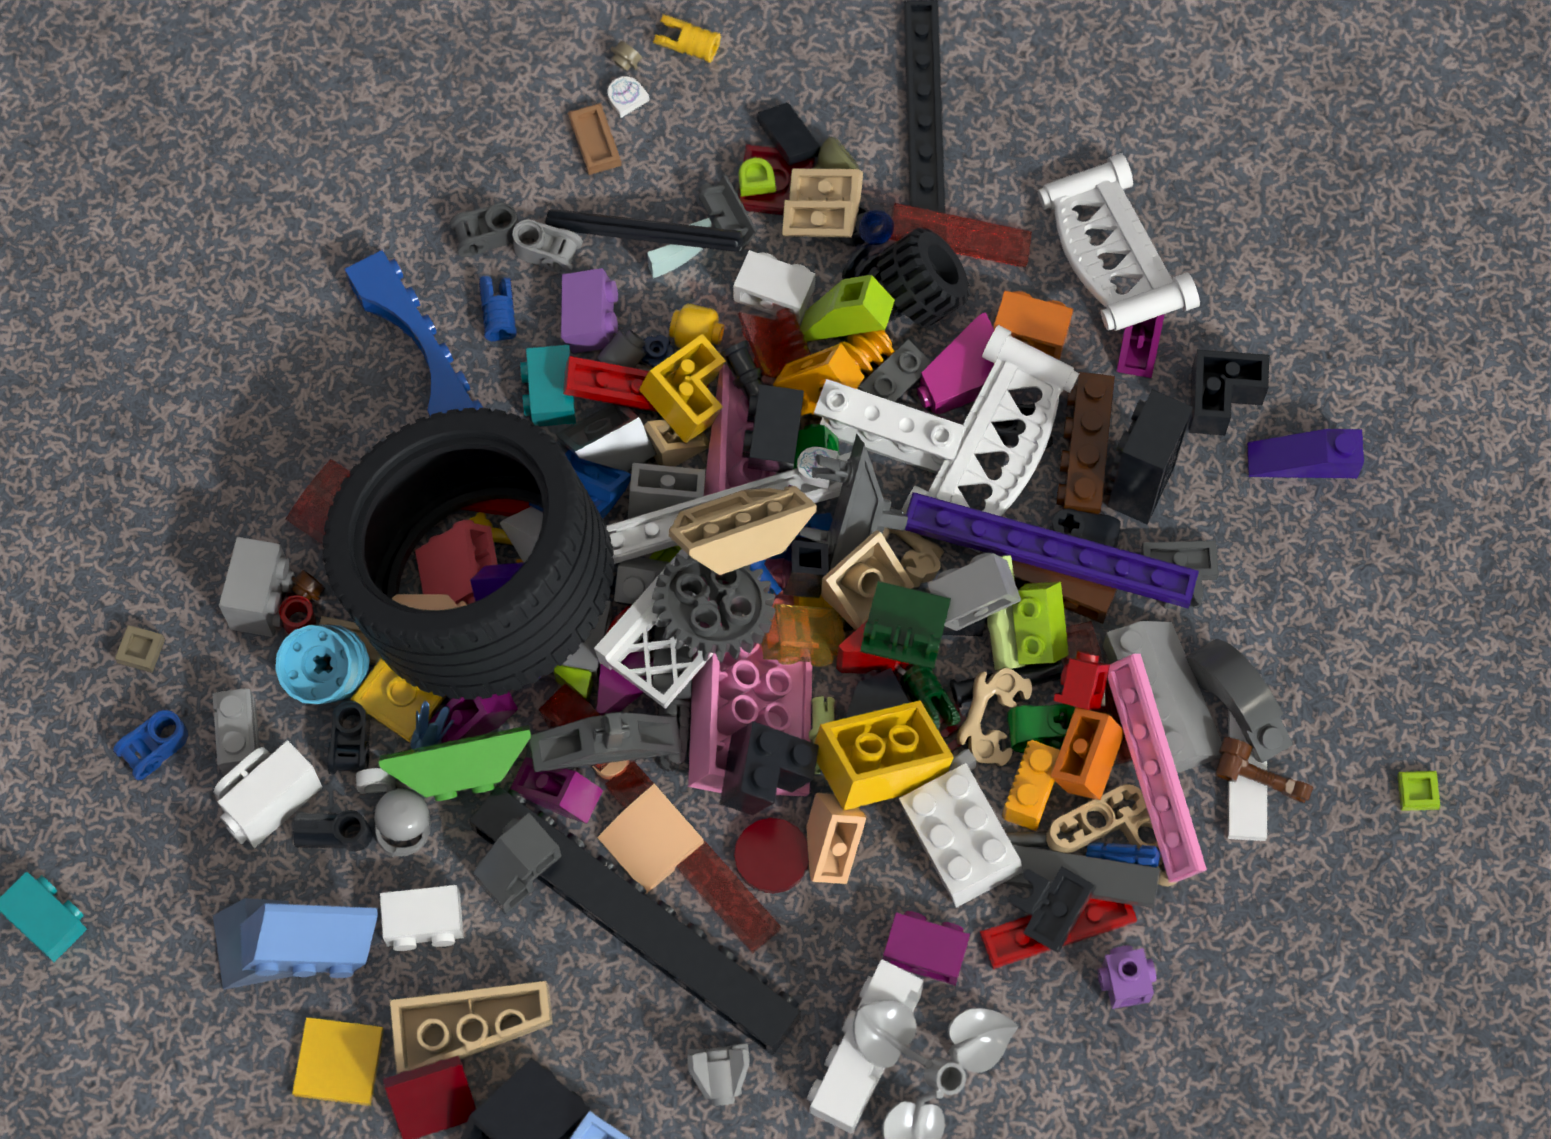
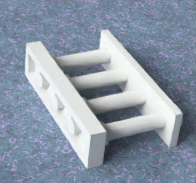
(888, 427)

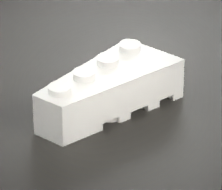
(850, 1076)

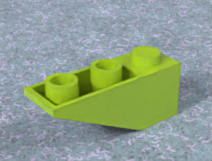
(848, 309)

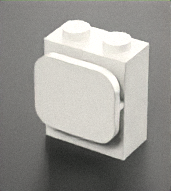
(265, 792)

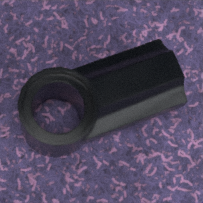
(328, 830)

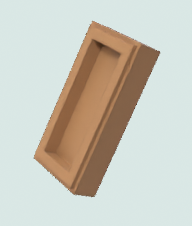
(594, 139)

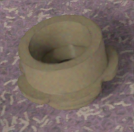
(625, 56)

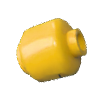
(692, 322)

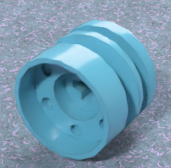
(302, 665)

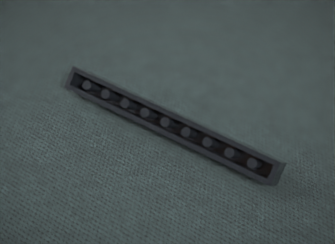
(651, 929)

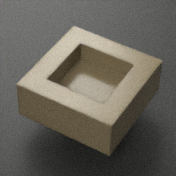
(140, 648)

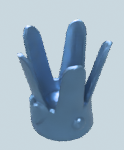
(429, 735)

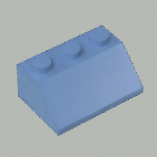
(307, 939)

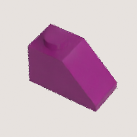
(616, 691)
(476, 716)
(558, 790)

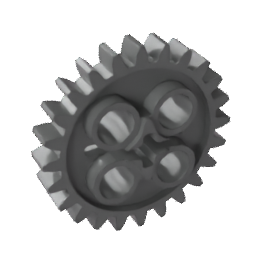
(683, 612)

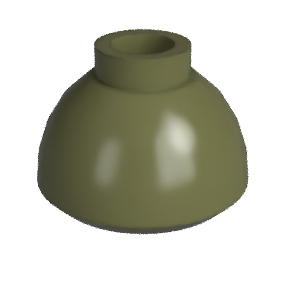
(835, 156)

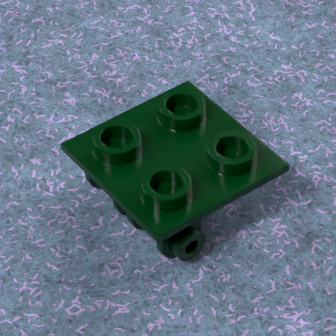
(905, 625)

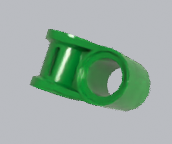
(1038, 724)

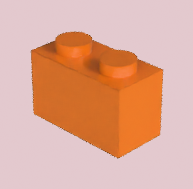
(1035, 321)
(1087, 753)

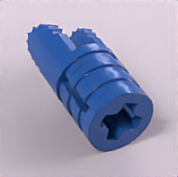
(497, 310)

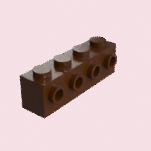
(1088, 443)

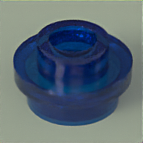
(870, 221)

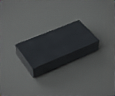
(788, 133)

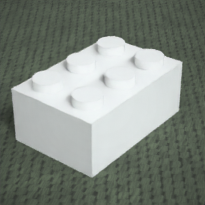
(961, 835)

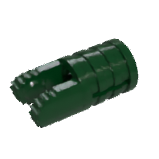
(923, 686)

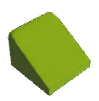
(576, 678)

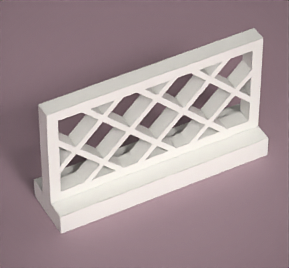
(624, 639)

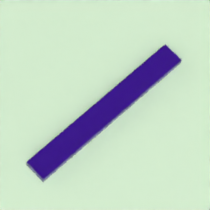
(1051, 550)

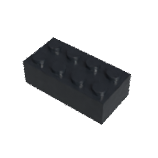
(1147, 455)

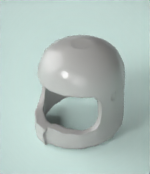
(401, 817)

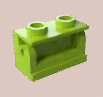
(1040, 624)

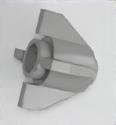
(719, 1071)

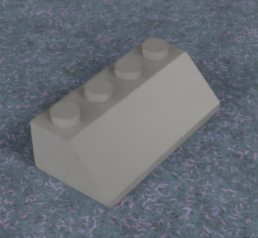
(1174, 687)

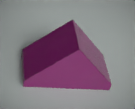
(1140, 347)

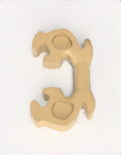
(922, 563)
(1005, 685)

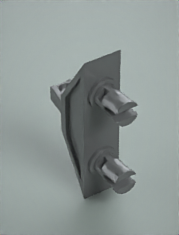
(858, 508)
(605, 740)

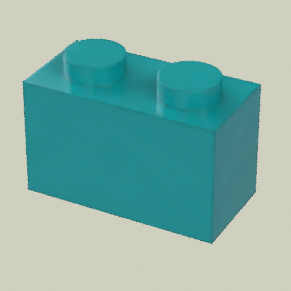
(546, 377)
(41, 916)

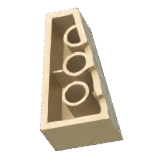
(465, 1022)

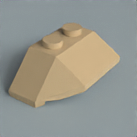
(742, 527)

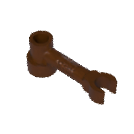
(1235, 763)

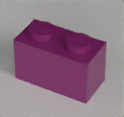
(926, 947)

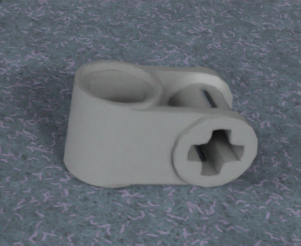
(550, 245)

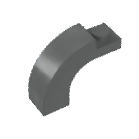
(1246, 695)

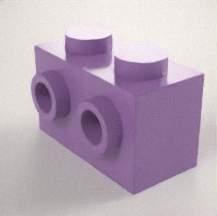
(588, 310)

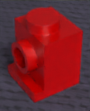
(1083, 681)

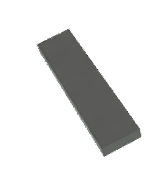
(1113, 879)

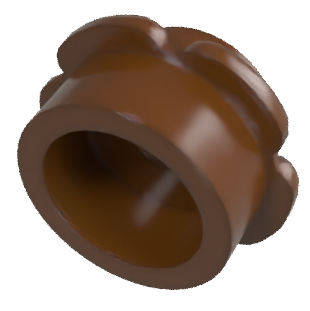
(307, 586)

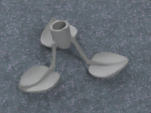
(888, 1026)

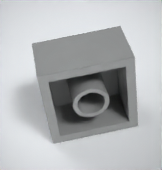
(256, 587)

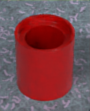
(296, 604)

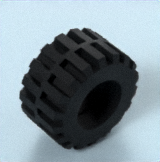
(924, 276)

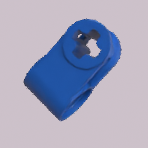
(150, 745)

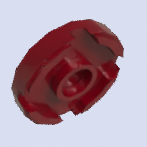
(771, 855)

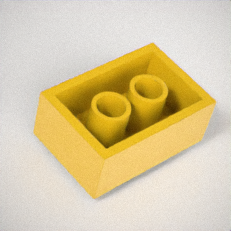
(881, 754)

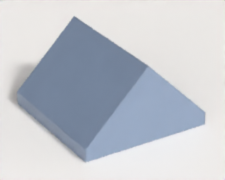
(228, 940)

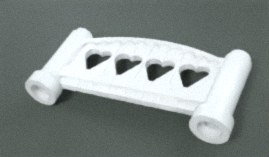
(1103, 187)
(1014, 368)

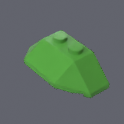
(458, 764)

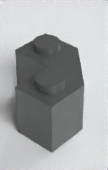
(516, 861)

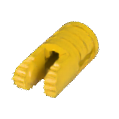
(692, 39)

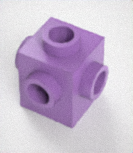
(1125, 989)

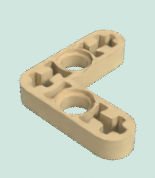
(1126, 819)

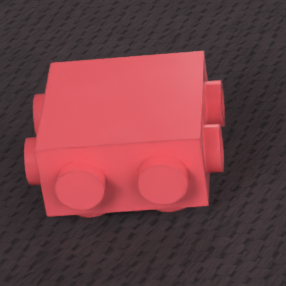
(454, 559)

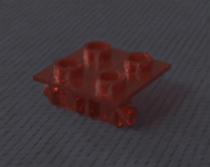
(774, 341)

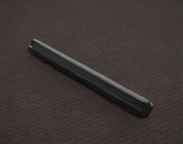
(646, 230)

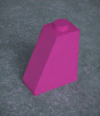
(958, 370)

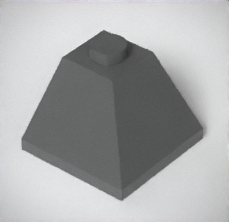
(609, 438)

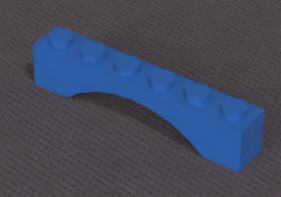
(382, 293)

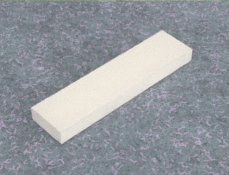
(1246, 799)

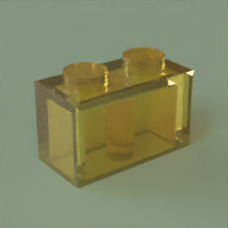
(803, 635)

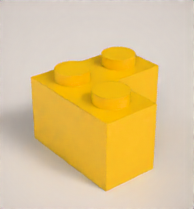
(680, 389)

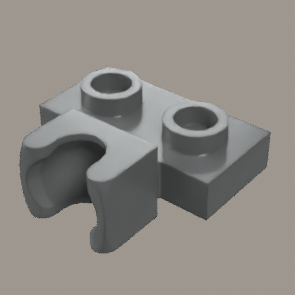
(1190, 554)

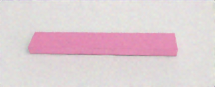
(1155, 768)

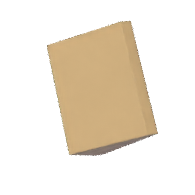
(854, 580)

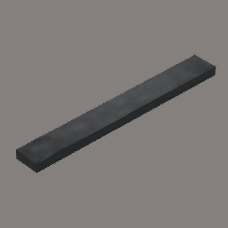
(924, 105)

